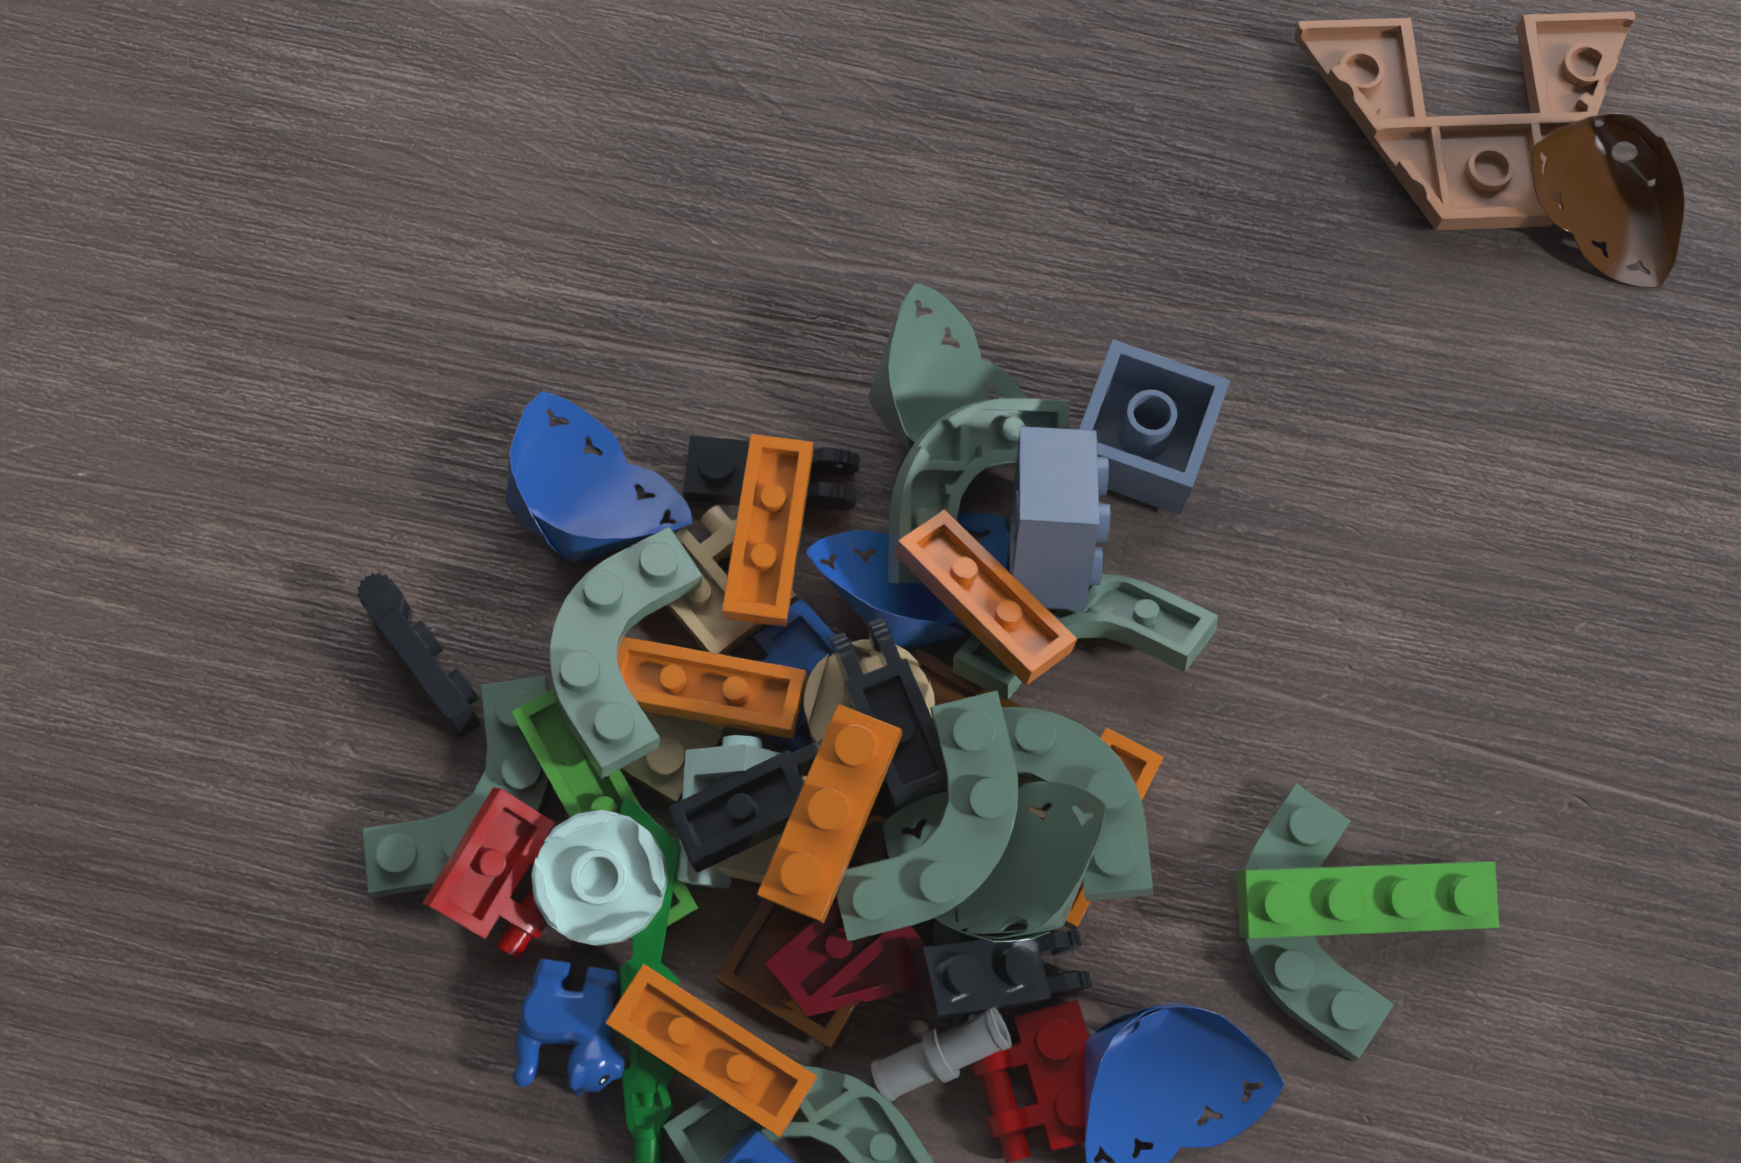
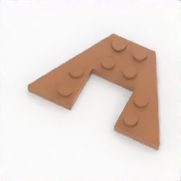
(1467, 166)

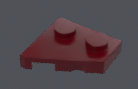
(828, 972)

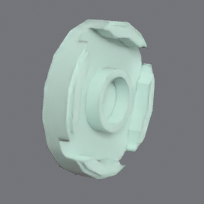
(599, 878)

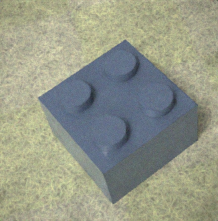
(1153, 423)
(1058, 515)

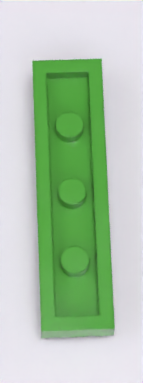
(576, 778)
(1367, 899)

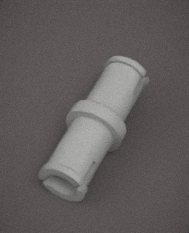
(941, 1054)

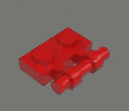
(488, 868)
(1053, 1058)

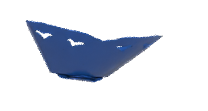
(578, 499)
(908, 609)
(1161, 1076)

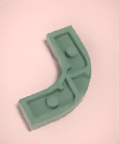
(955, 452)
(1114, 610)
(587, 640)
(1064, 751)
(968, 838)
(415, 852)
(1296, 969)
(835, 1112)

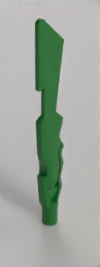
(647, 1081)

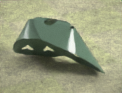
(925, 379)
(1037, 871)

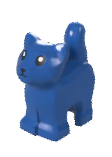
(570, 1018)

